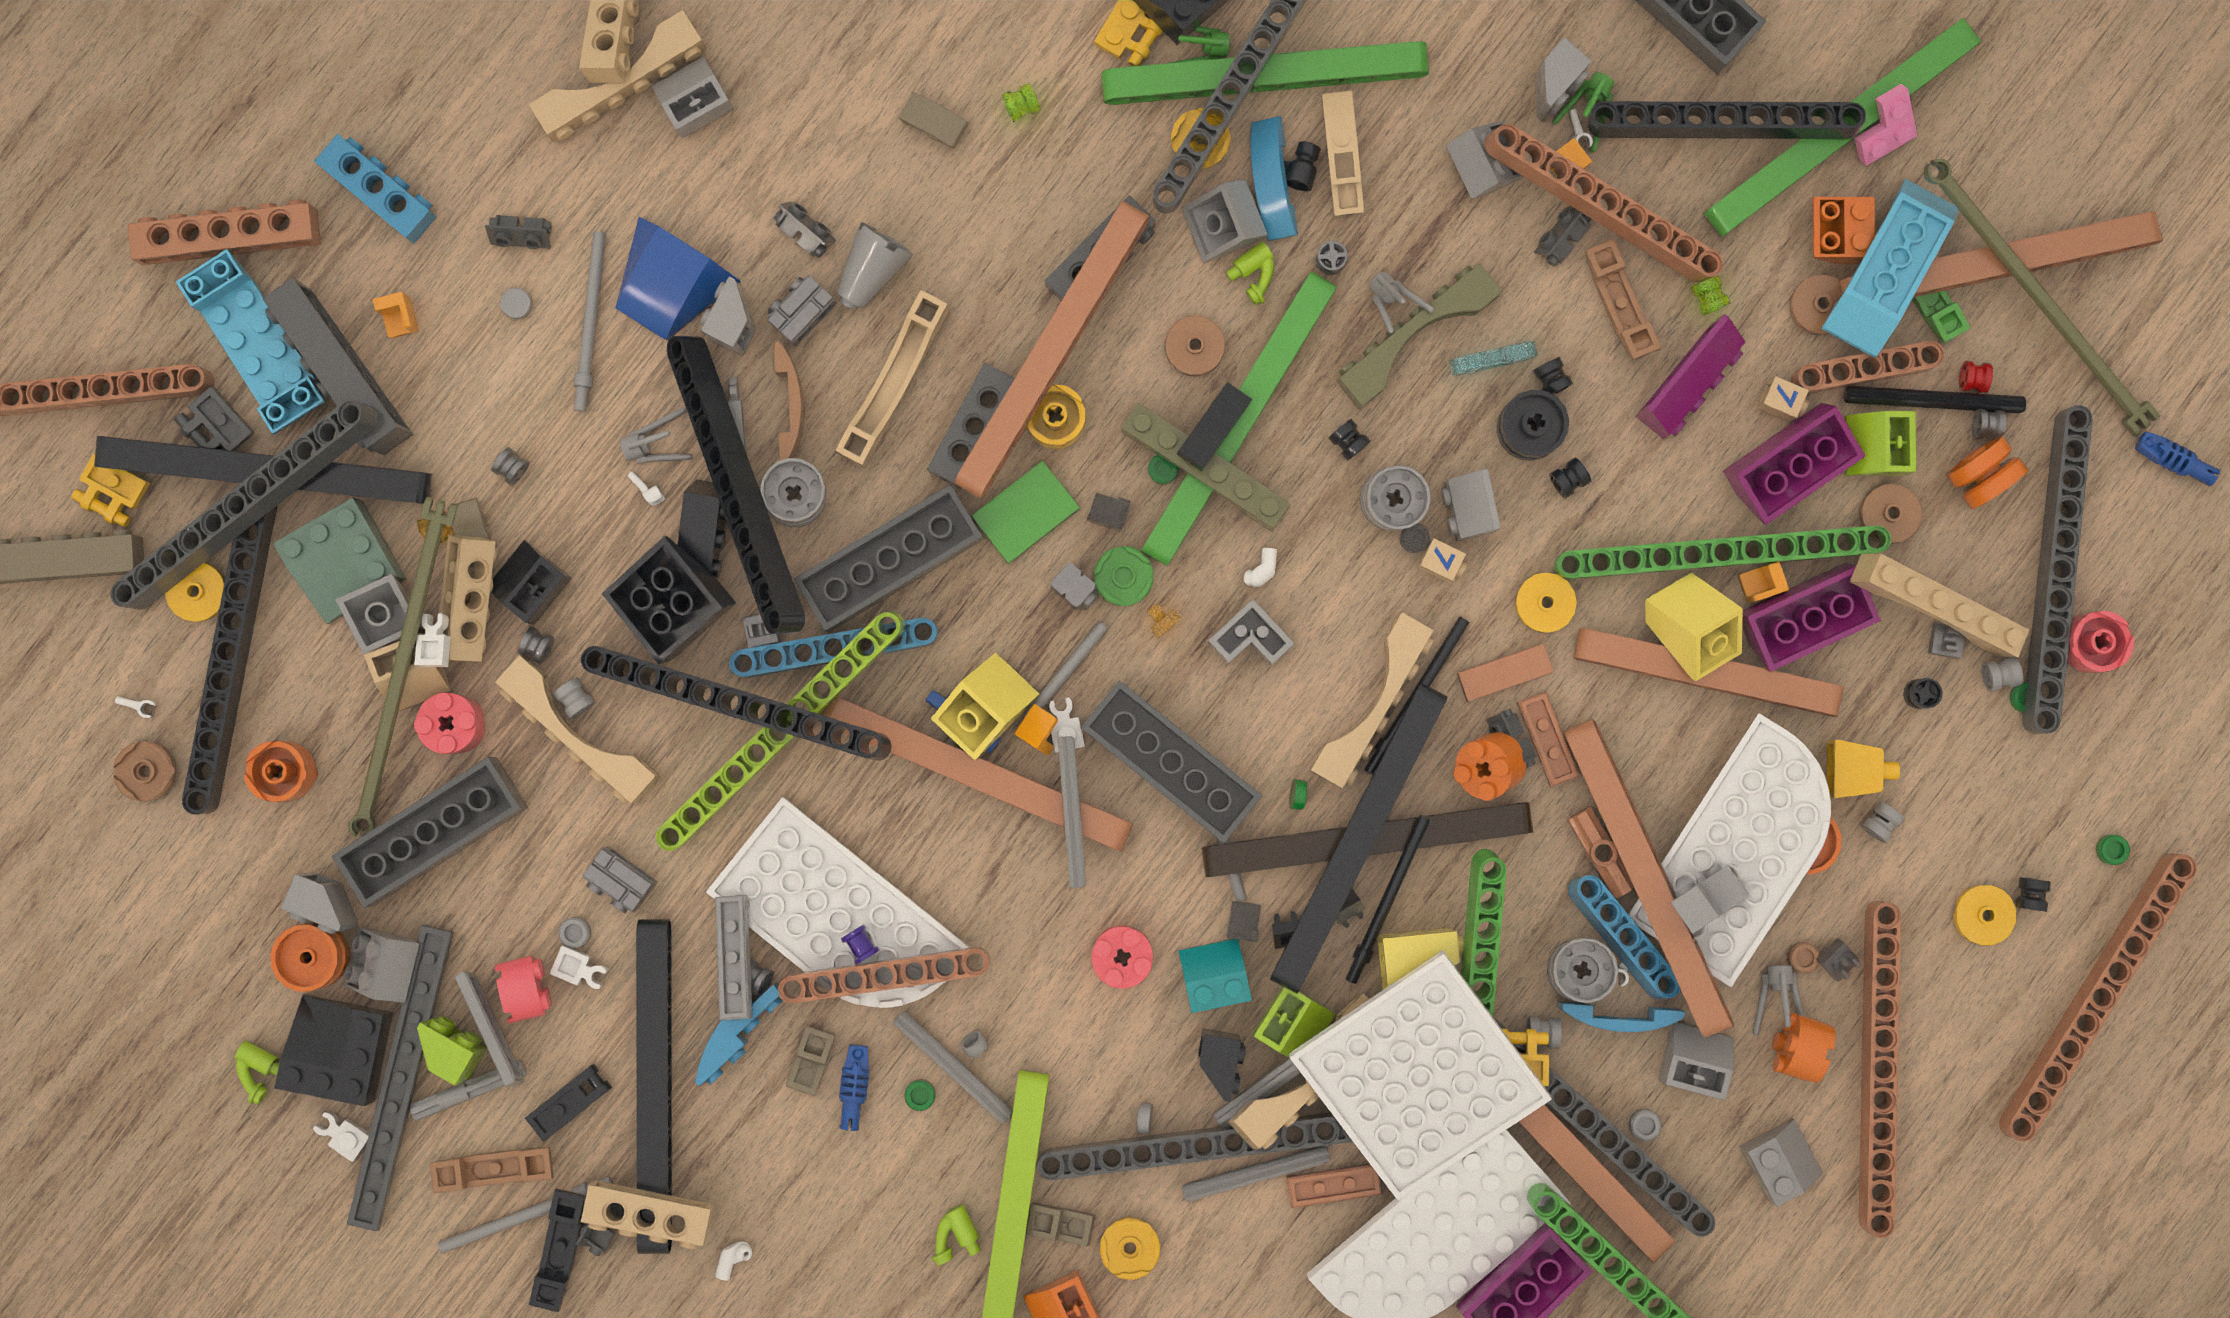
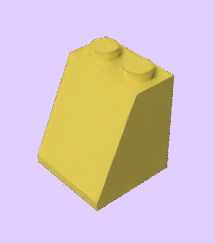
(1696, 625)
(984, 705)
(1407, 950)

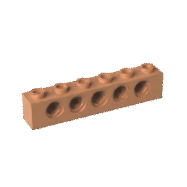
(301, 232)

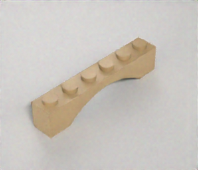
(671, 45)
(894, 380)
(1975, 622)
(1402, 646)
(531, 689)
(1264, 1117)

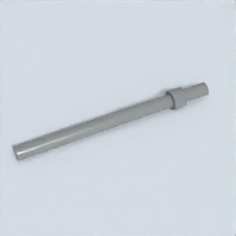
(583, 379)
(506, 1222)

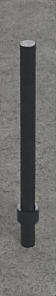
(1427, 679)
(1364, 952)

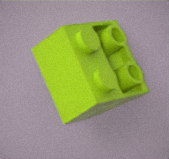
(1887, 442)
(1291, 1021)
(450, 1051)

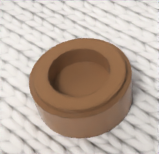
(1803, 957)

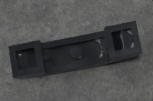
(558, 1250)

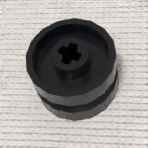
(1550, 422)

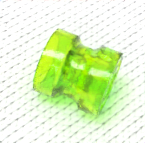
(1021, 102)
(1710, 295)

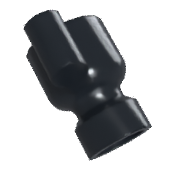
(1301, 171)

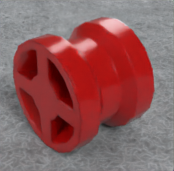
(1975, 376)

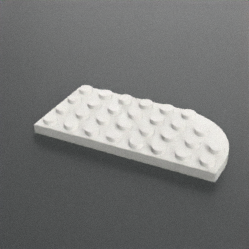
(1766, 823)
(815, 890)
(1437, 1237)

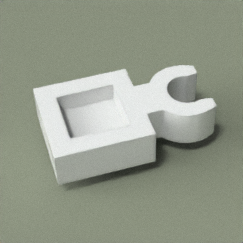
(433, 647)
(1066, 726)
(573, 967)
(347, 1138)

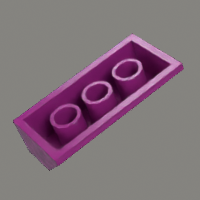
(1692, 377)
(1794, 462)
(1808, 617)
(1528, 1281)

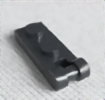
(567, 1103)

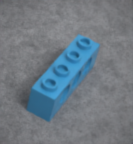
(337, 160)

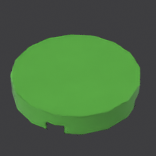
(1123, 576)

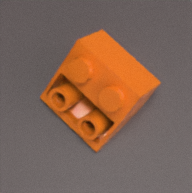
(1842, 228)
(1062, 1299)

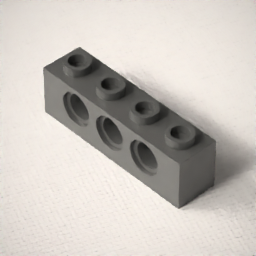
(1061, 278)
(987, 382)

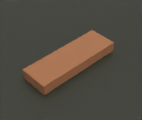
(1505, 672)
(1548, 739)
(1333, 1185)

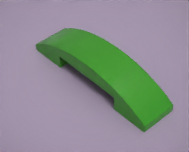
(1942, 315)

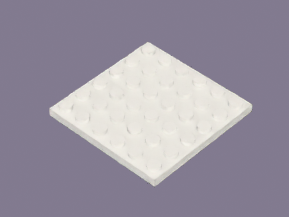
(1420, 1075)

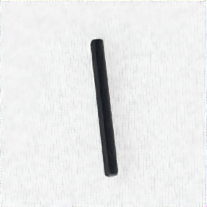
(1934, 399)

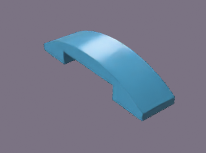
(1270, 179)
(1657, 1017)

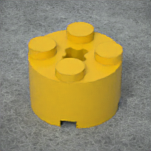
(1073, 416)

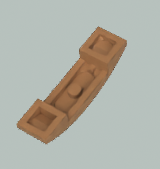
(1620, 301)
(785, 367)
(491, 1169)

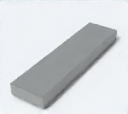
(733, 957)
(489, 1029)

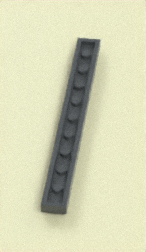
(399, 1081)

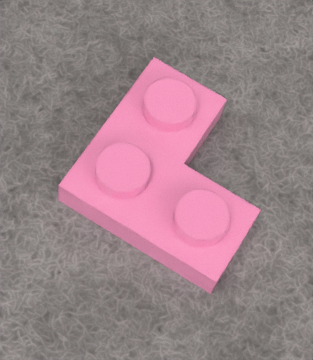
(1894, 129)

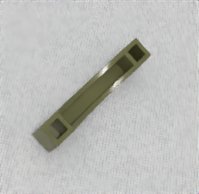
(1465, 298)
(1219, 475)

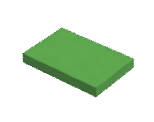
(1025, 512)

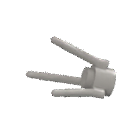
(1388, 291)
(638, 444)
(1782, 980)

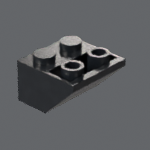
(529, 583)
(1219, 1057)

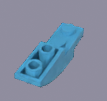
(727, 1040)

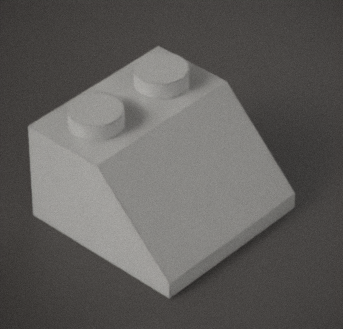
(1224, 220)
(1471, 505)
(376, 612)
(1782, 1162)

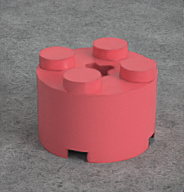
(2111, 635)
(433, 726)
(1114, 972)
(522, 989)

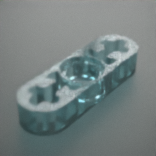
(1493, 358)

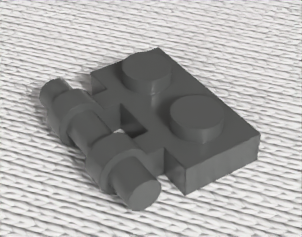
(219, 419)

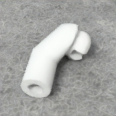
(1264, 571)

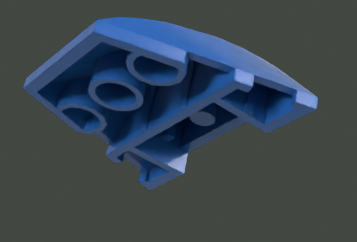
(666, 281)

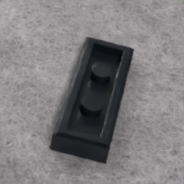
(1214, 426)

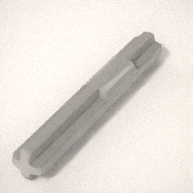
(459, 1093)

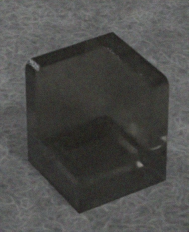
(1109, 512)
(1243, 921)

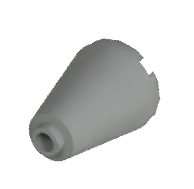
(870, 266)

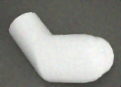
(731, 1255)

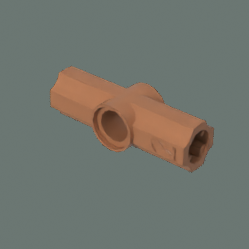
(1591, 835)

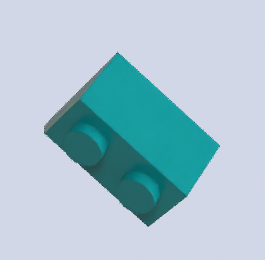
(1214, 975)

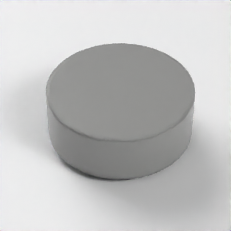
(516, 303)
(574, 932)
(1144, 1118)
(1644, 1124)

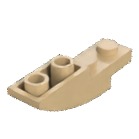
(1343, 153)

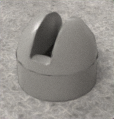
(974, 1044)

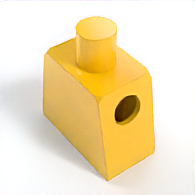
(1857, 769)

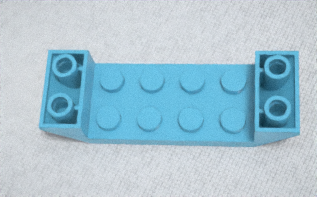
(1891, 269)
(254, 344)

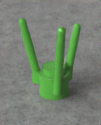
(1213, 43)
(1596, 91)

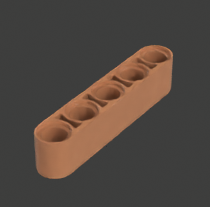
(1882, 367)

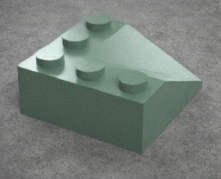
(337, 556)

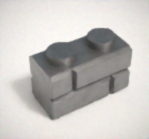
(800, 309)
(1075, 588)
(619, 880)

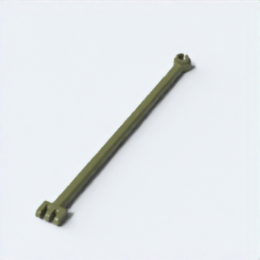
(2134, 410)
(402, 661)

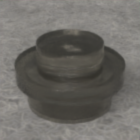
(1415, 538)

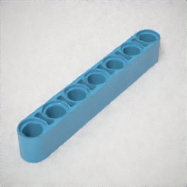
(819, 645)

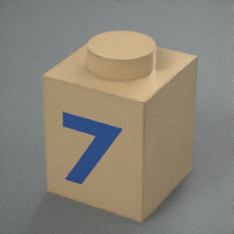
(1783, 399)
(1443, 561)

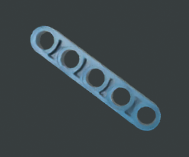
(1610, 932)

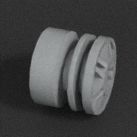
(793, 475)
(1410, 491)
(1597, 960)

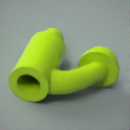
(1248, 263)
(252, 1056)
(963, 1229)

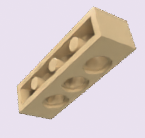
(600, 34)
(457, 584)
(695, 1213)

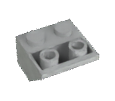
(1559, 73)
(692, 97)
(1476, 167)
(730, 318)
(320, 901)
(381, 965)
(1697, 1061)

